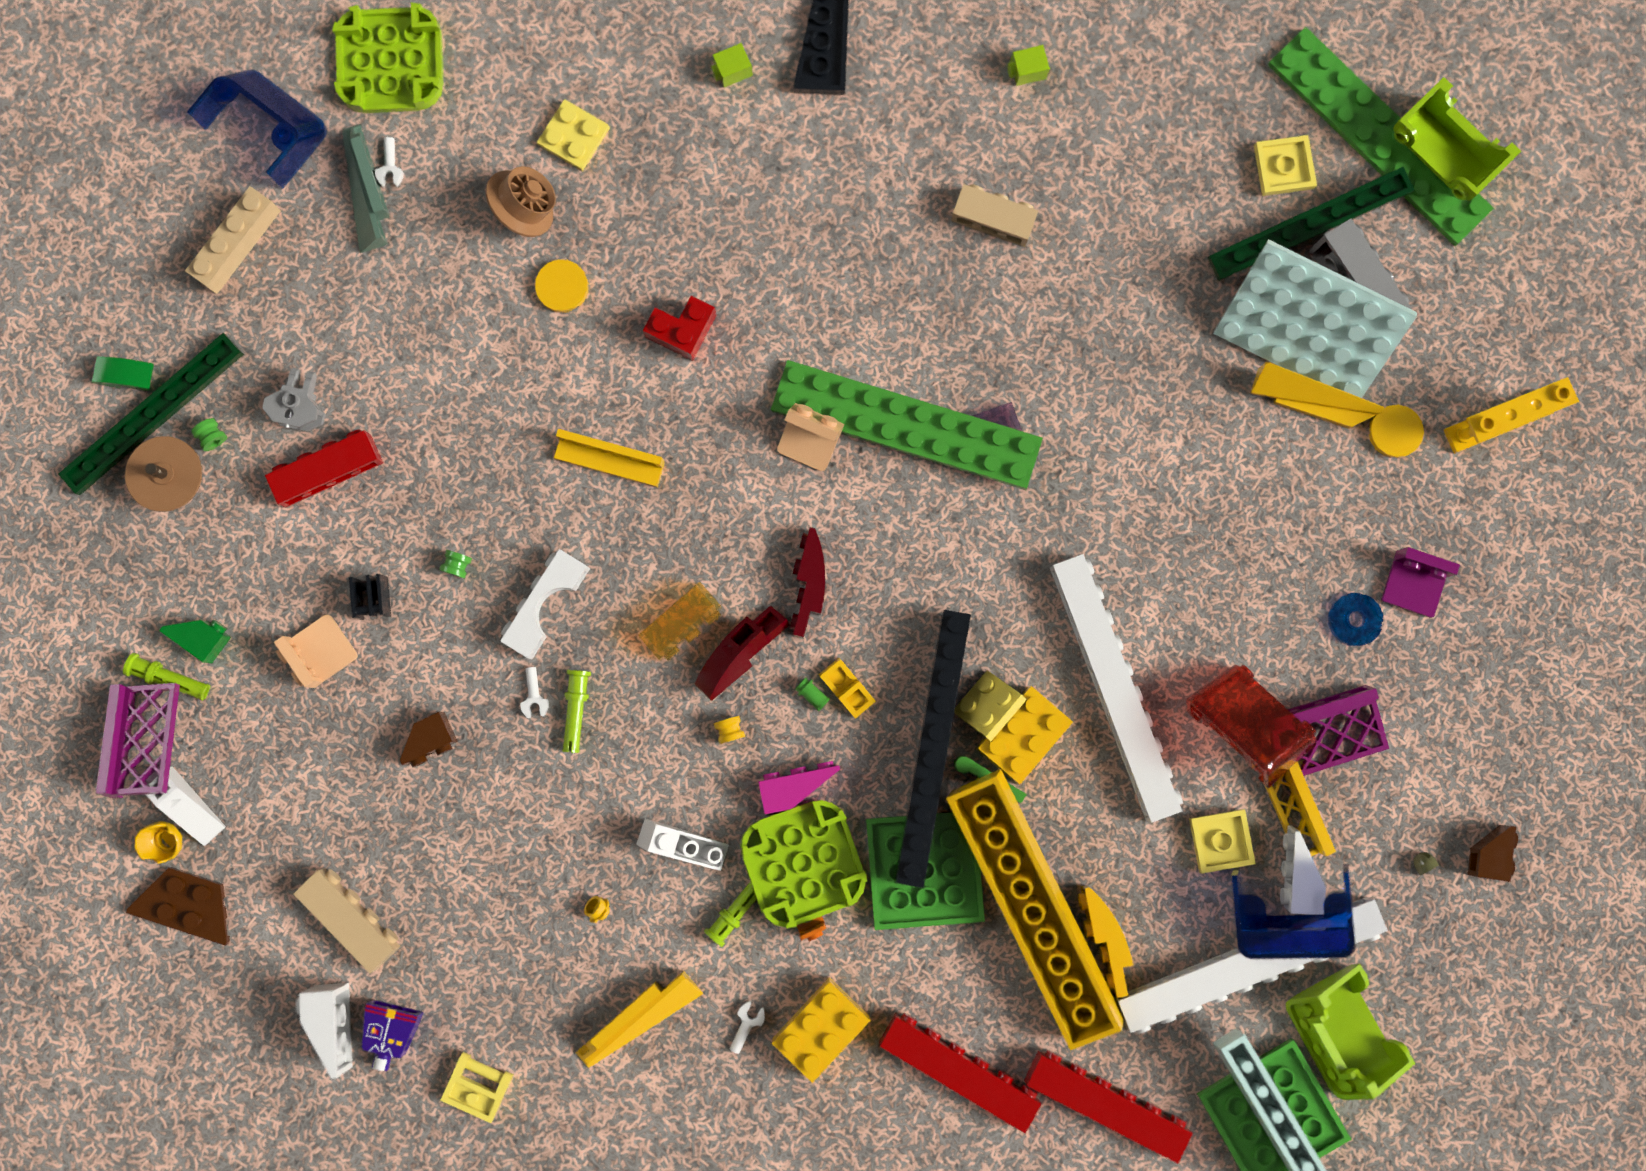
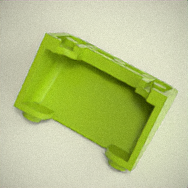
(1452, 144)
(1346, 1038)

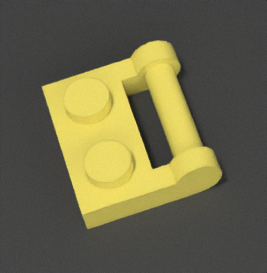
(473, 1096)

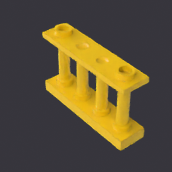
(1511, 415)

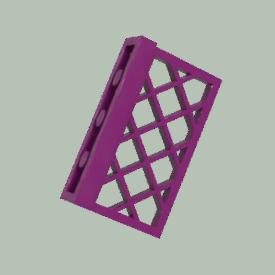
(1340, 704)
(119, 739)

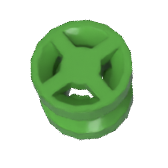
(209, 434)
(455, 563)

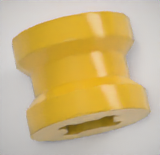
(729, 729)

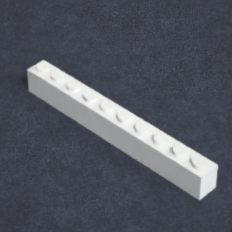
(1115, 688)
(1223, 975)

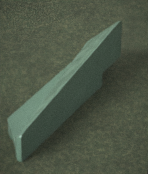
(365, 189)

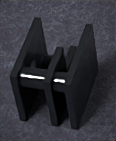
(377, 590)

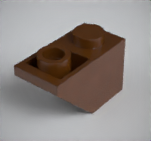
(427, 737)
(1494, 855)

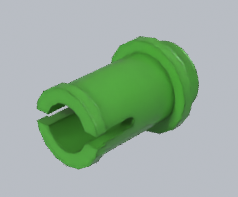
(812, 694)

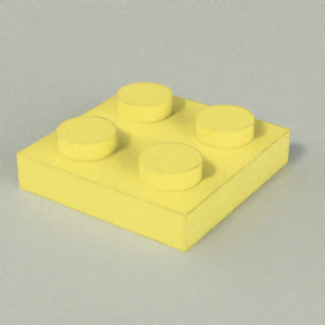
(573, 135)
(1285, 165)
(989, 705)
(1222, 841)

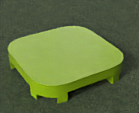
(388, 59)
(802, 863)

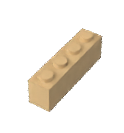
(233, 240)
(347, 919)

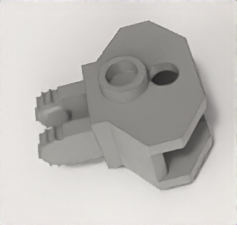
(295, 406)

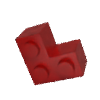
(682, 334)

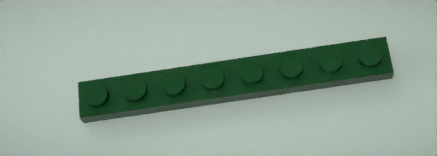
(1313, 222)
(150, 414)

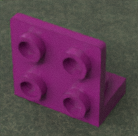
(1417, 581)

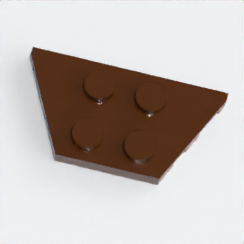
(185, 904)

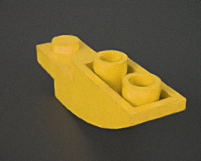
(1105, 929)

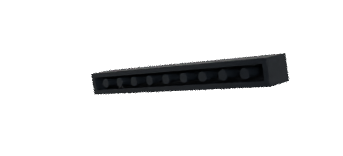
(932, 749)

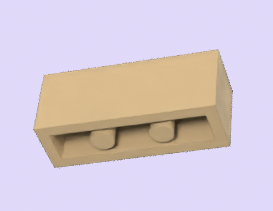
(994, 214)

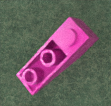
(787, 791)

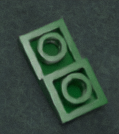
(123, 372)

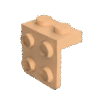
(809, 436)
(316, 652)

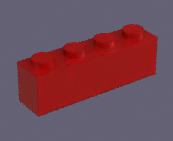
(323, 468)

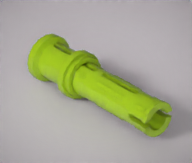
(155, 673)
(576, 696)
(730, 917)

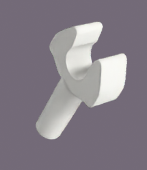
(389, 164)
(533, 694)
(746, 1025)

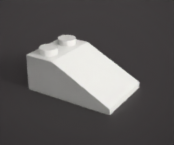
(327, 1022)

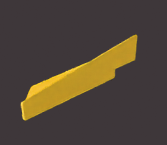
(1312, 397)
(639, 1016)

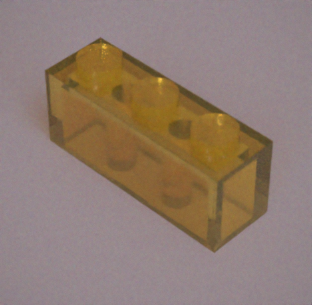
(681, 622)

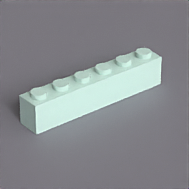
(1267, 1103)

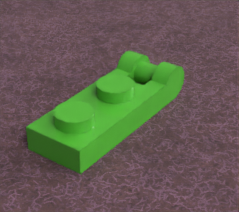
(965, 764)

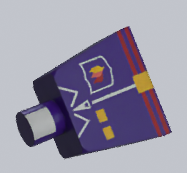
(388, 1031)

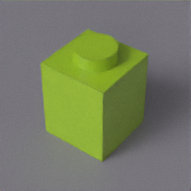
(731, 65)
(1028, 65)

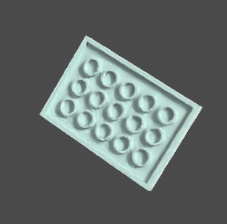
(1314, 321)

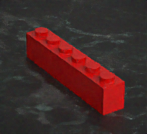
(961, 1073)
(1107, 1106)

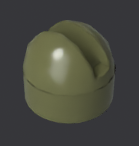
(1424, 863)

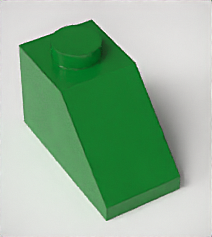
(199, 638)

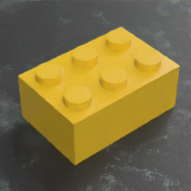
(1025, 736)
(820, 1030)

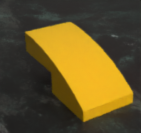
(847, 688)

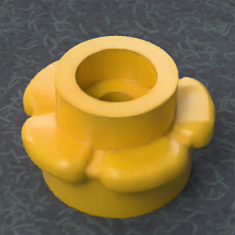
(597, 909)

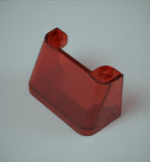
(1252, 723)

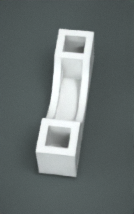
(525, 631)

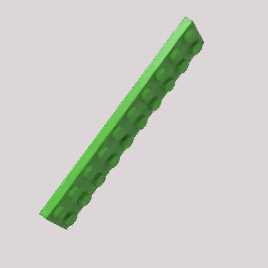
(1368, 127)
(912, 425)

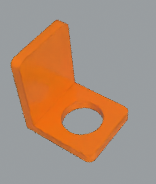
(811, 929)

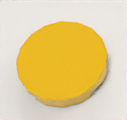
(561, 286)
(1396, 431)

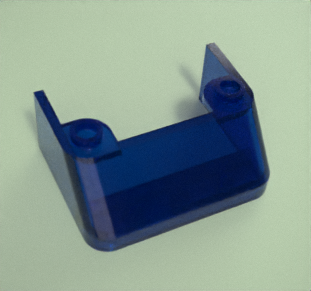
(295, 134)
(1294, 935)

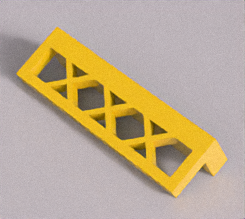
(609, 458)
(1306, 806)

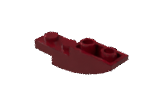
(811, 572)
(733, 654)

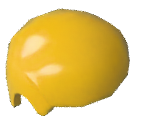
(149, 842)

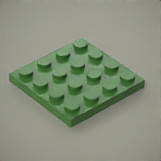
(951, 883)
(1301, 1092)

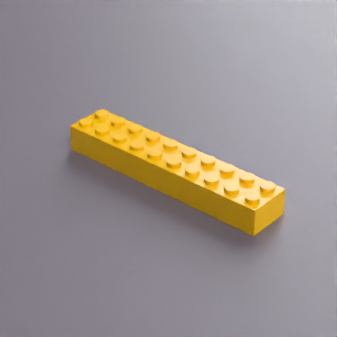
(1035, 910)

